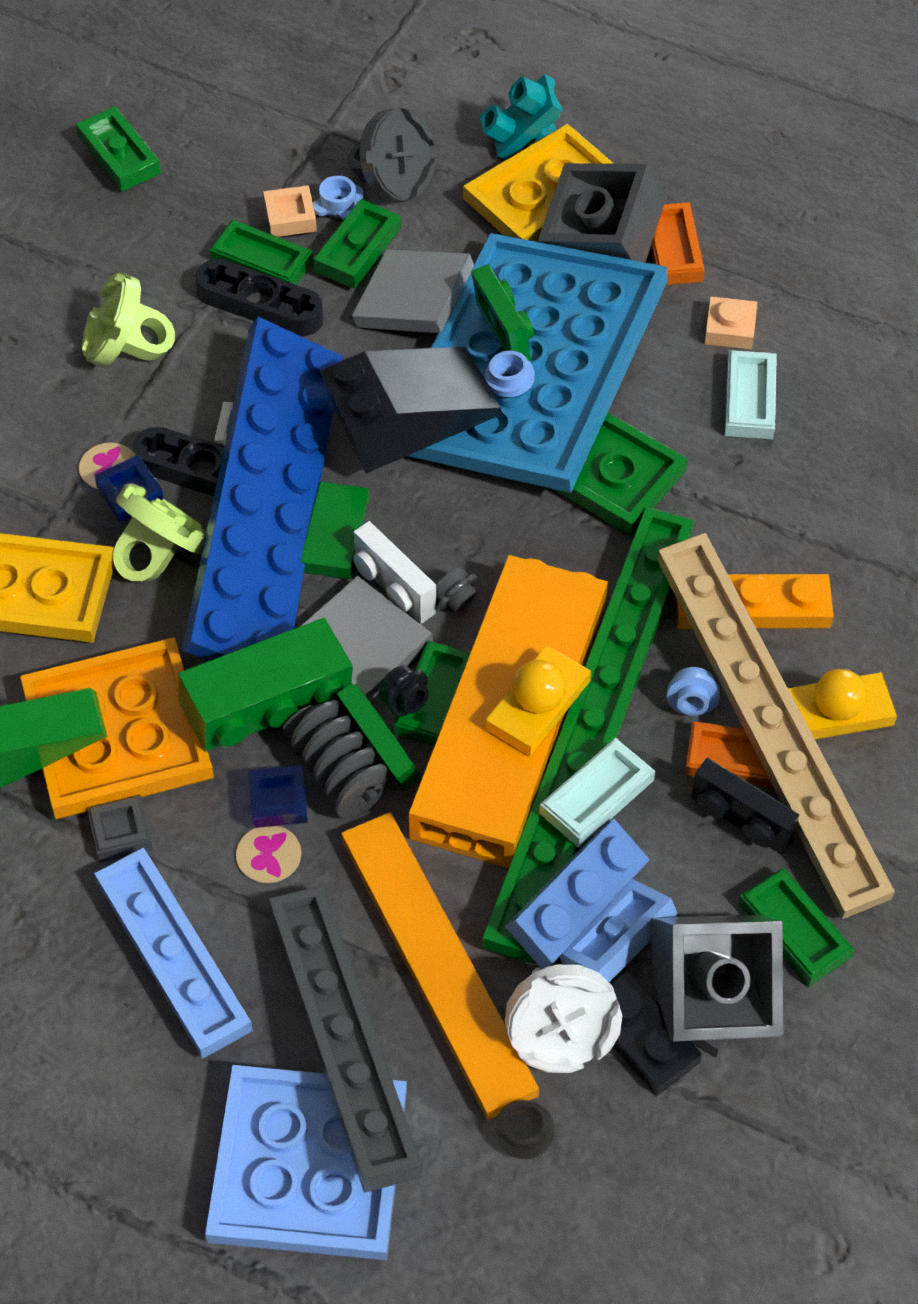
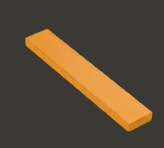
(439, 965)

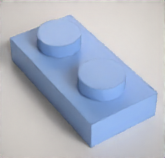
(619, 930)

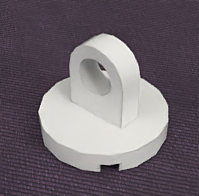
(563, 1018)

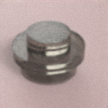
(524, 1129)

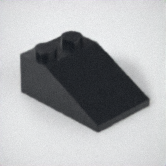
(407, 400)

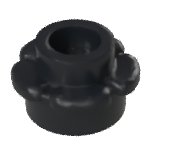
(404, 690)

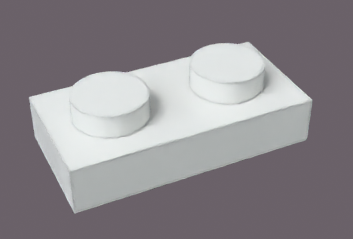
(403, 581)

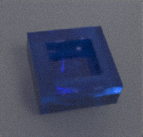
(130, 471)
(278, 796)

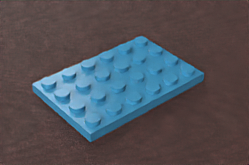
(586, 329)

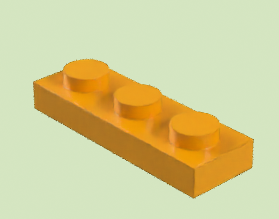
(780, 600)

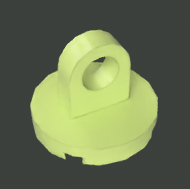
(118, 324)
(159, 527)

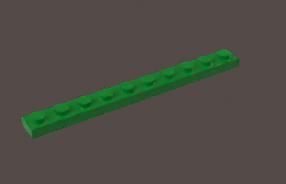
(594, 715)

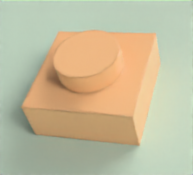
(290, 211)
(731, 323)

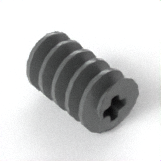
(338, 757)

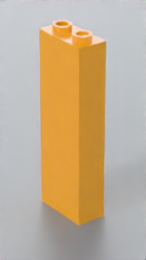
(476, 783)

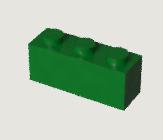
(263, 684)

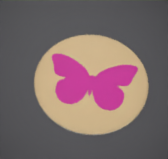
(102, 458)
(268, 854)

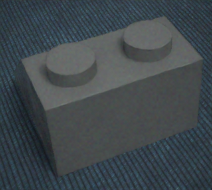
(605, 209)
(719, 976)

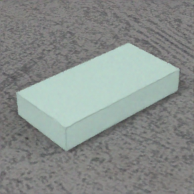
(750, 394)
(596, 792)

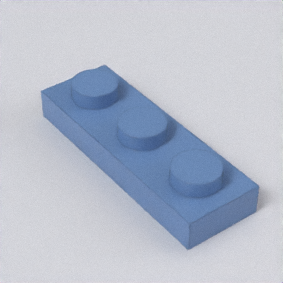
(577, 893)

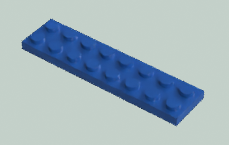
(263, 495)

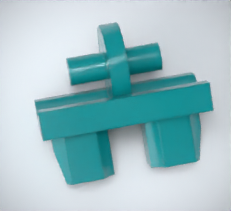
(526, 119)

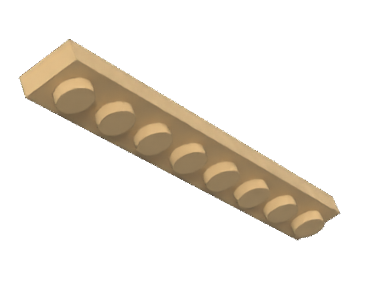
(775, 727)

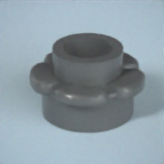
(455, 590)

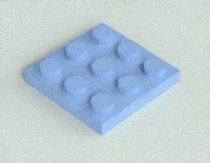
(289, 1171)

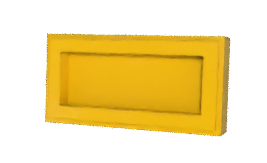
(537, 700)
(845, 703)

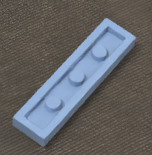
(173, 953)

